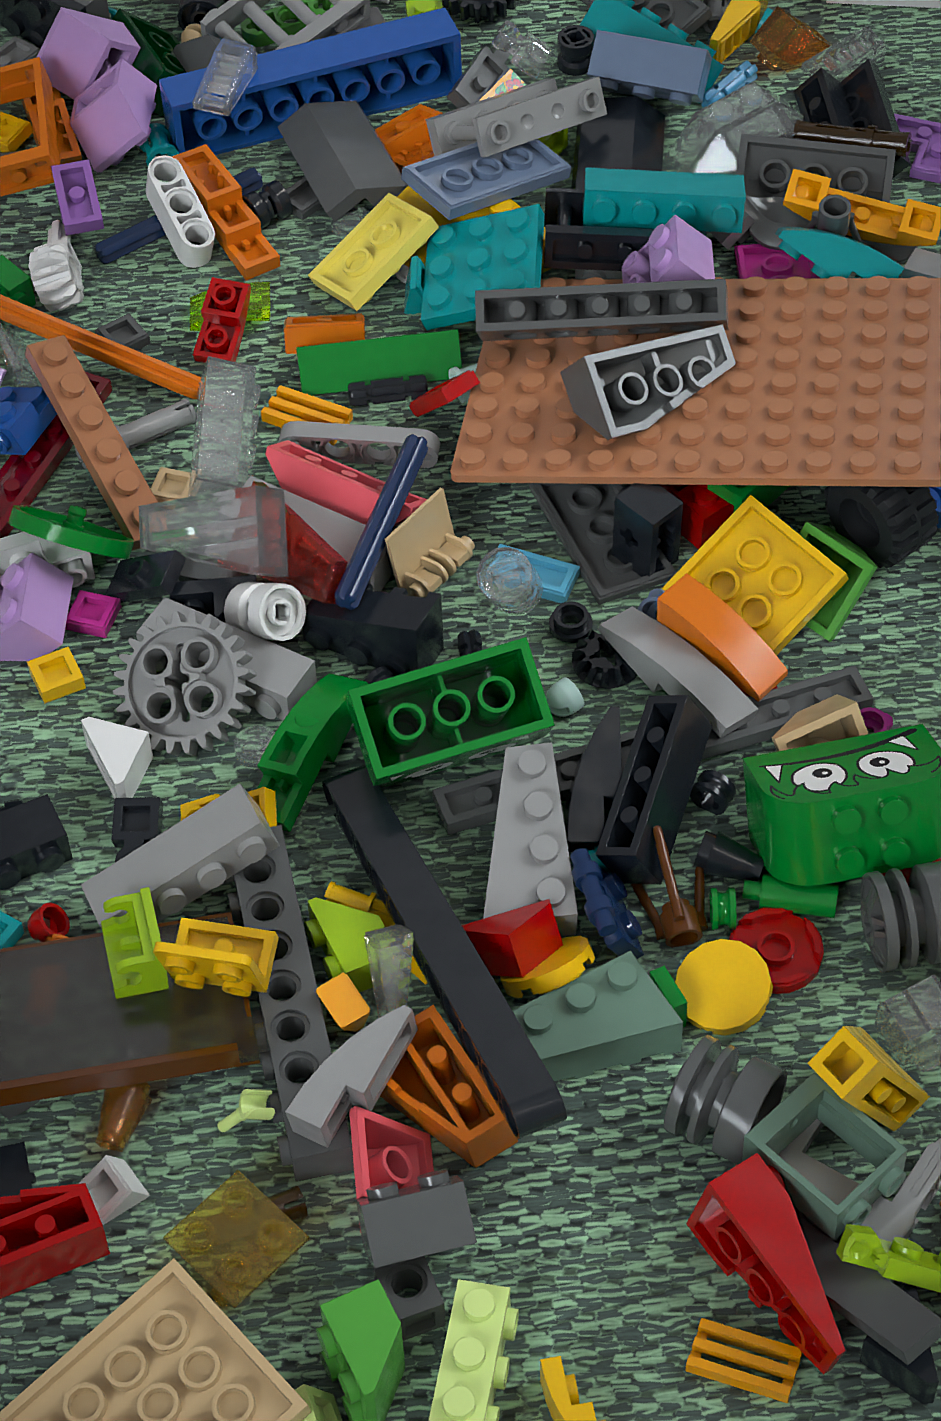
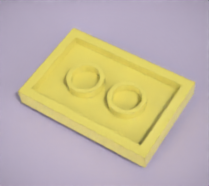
(373, 251)

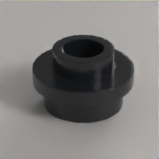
(570, 613)

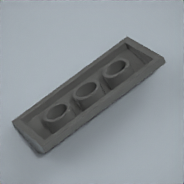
(852, 168)

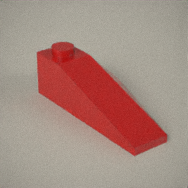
(753, 1229)

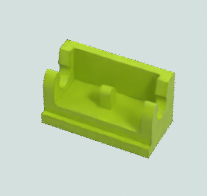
(131, 945)

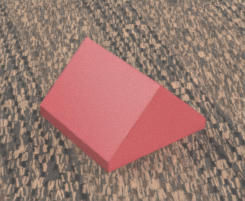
(387, 1151)

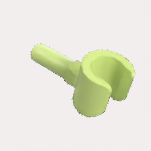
(251, 1106)

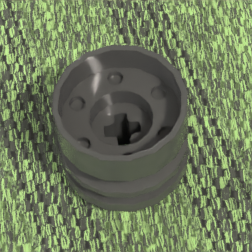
(902, 916)
(715, 1096)

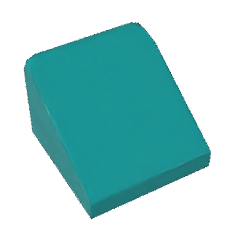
(414, 286)

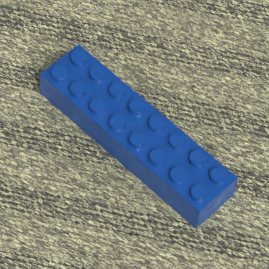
(373, 65)

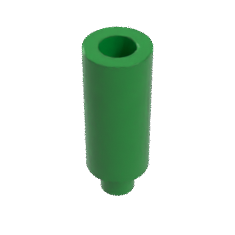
(805, 900)

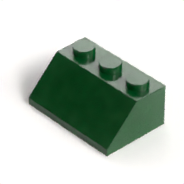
(156, 53)

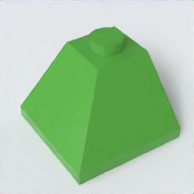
(852, 561)

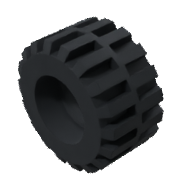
(883, 520)

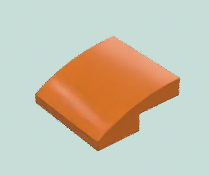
(408, 136)

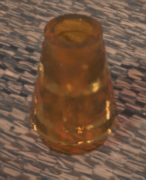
(121, 1114)

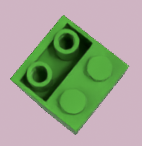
(363, 1350)

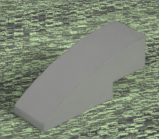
(351, 1076)

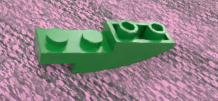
(303, 741)

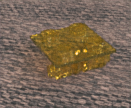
(236, 1239)

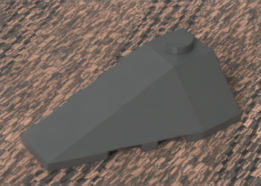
(641, 383)

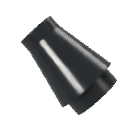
(727, 858)

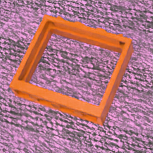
(30, 166)

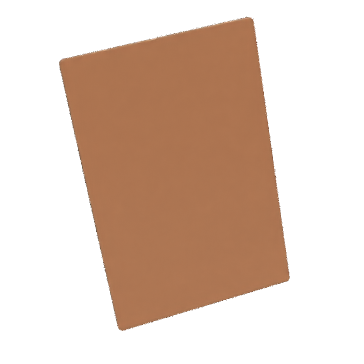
(824, 391)

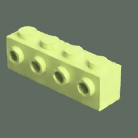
(473, 1353)

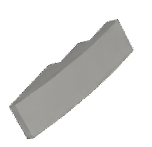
(677, 667)

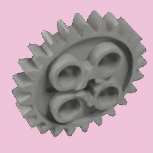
(222, 675)

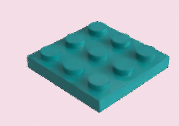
(480, 255)

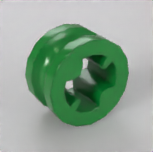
(722, 908)

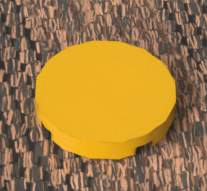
(554, 971)
(724, 986)

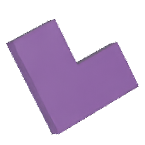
(927, 144)

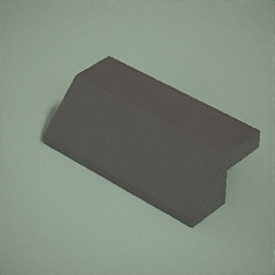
(341, 155)

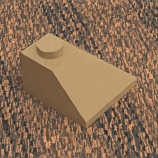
(821, 723)

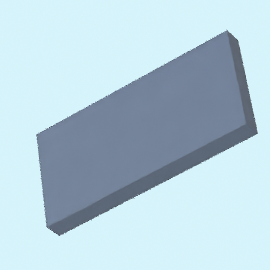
(466, 182)

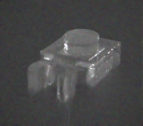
(528, 51)

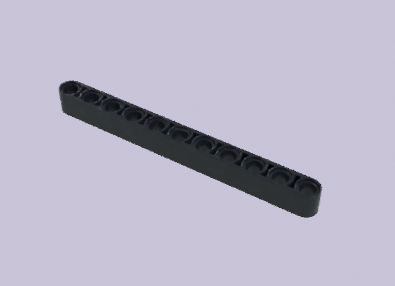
(446, 955)

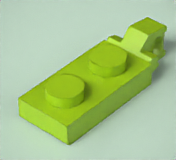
(895, 1260)

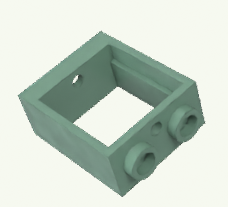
(814, 1101)

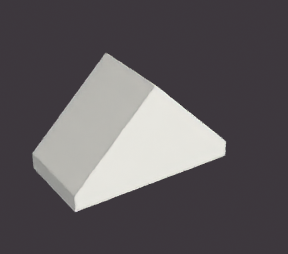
(119, 753)

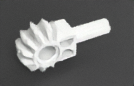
(56, 271)

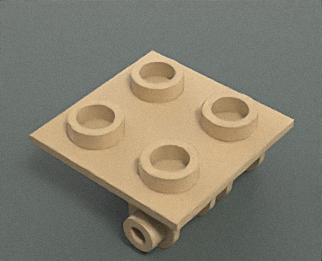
(426, 549)

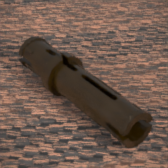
(854, 136)

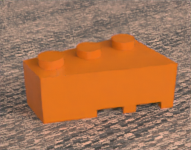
(446, 1094)

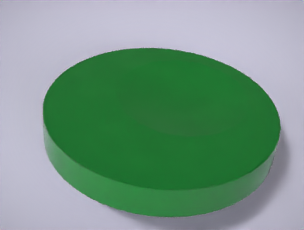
(71, 530)

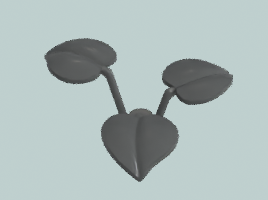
(833, 217)

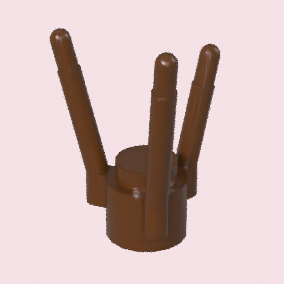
(679, 921)

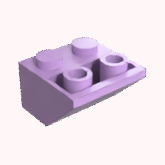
(83, 49)
(113, 115)
(671, 254)
(33, 609)

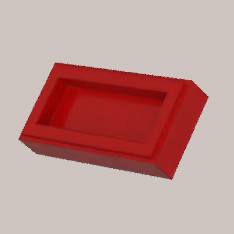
(444, 393)

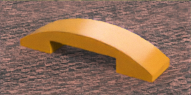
(875, 220)

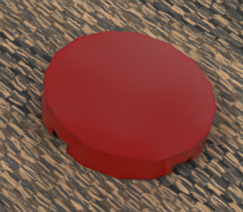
(790, 962)

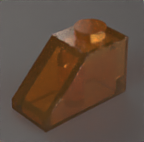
(787, 41)

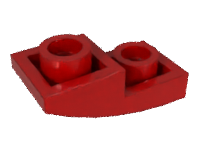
(224, 320)

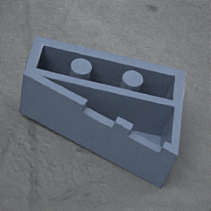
(649, 68)

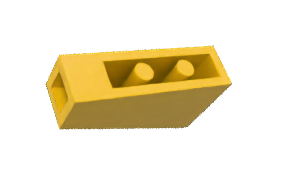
(868, 1077)

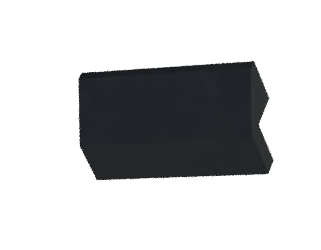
(852, 102)
(623, 139)

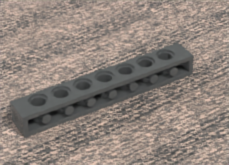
(295, 1017)

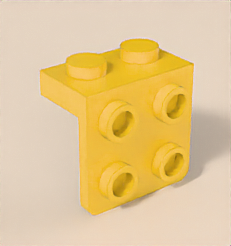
(220, 956)

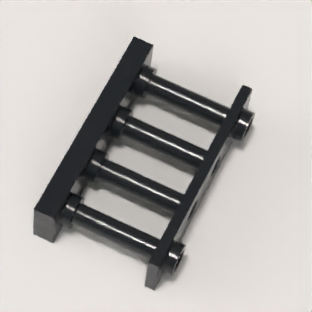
(585, 247)

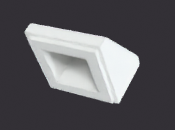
(113, 1188)

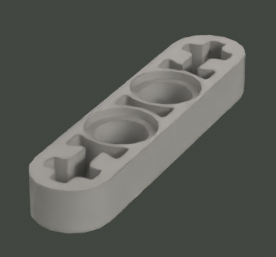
(358, 440)

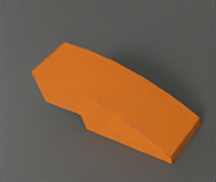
(720, 636)

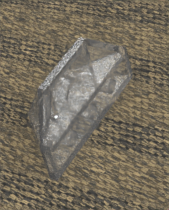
(714, 132)

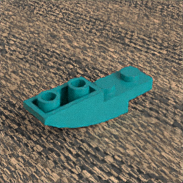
(836, 254)

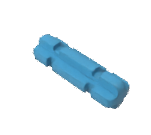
(743, 74)

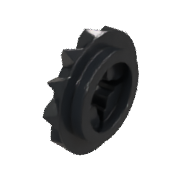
(597, 670)

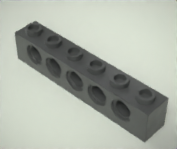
(601, 310)

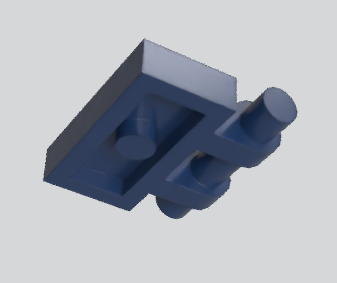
(606, 904)

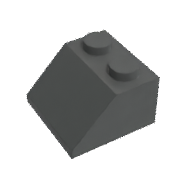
(415, 1219)

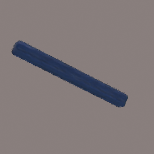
(151, 229)
(381, 522)

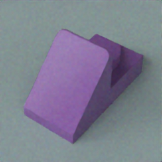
(77, 197)

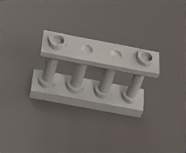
(339, 19)
(517, 116)

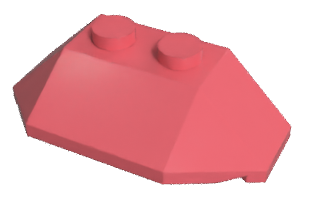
(330, 482)

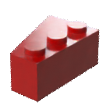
(47, 1235)

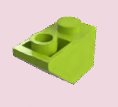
(341, 936)

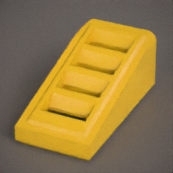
(735, 27)

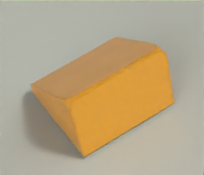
(344, 1002)

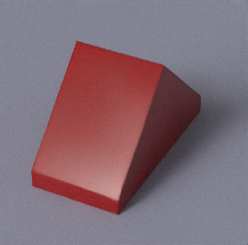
(517, 939)

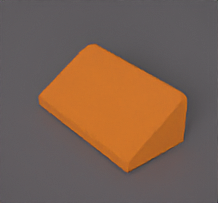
(322, 330)

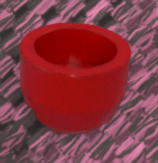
(55, 922)

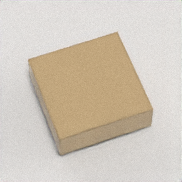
(170, 484)

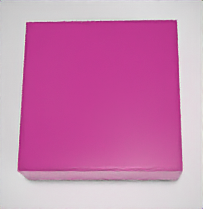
(93, 614)

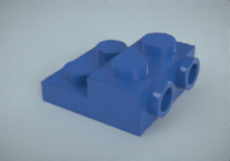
(23, 418)

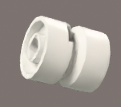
(266, 610)

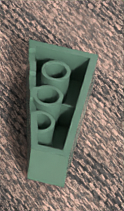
(601, 1021)

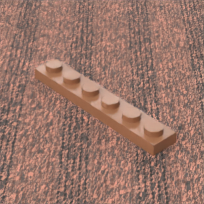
(91, 432)

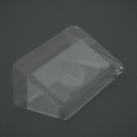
(13, 356)

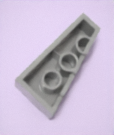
(530, 839)

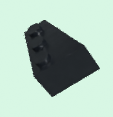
(382, 631)

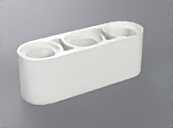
(179, 196)

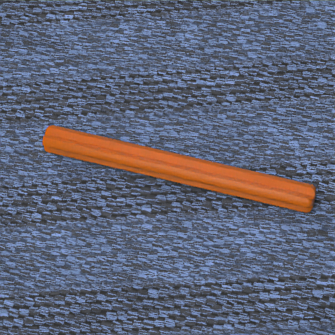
(100, 348)

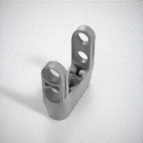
(886, 1217)

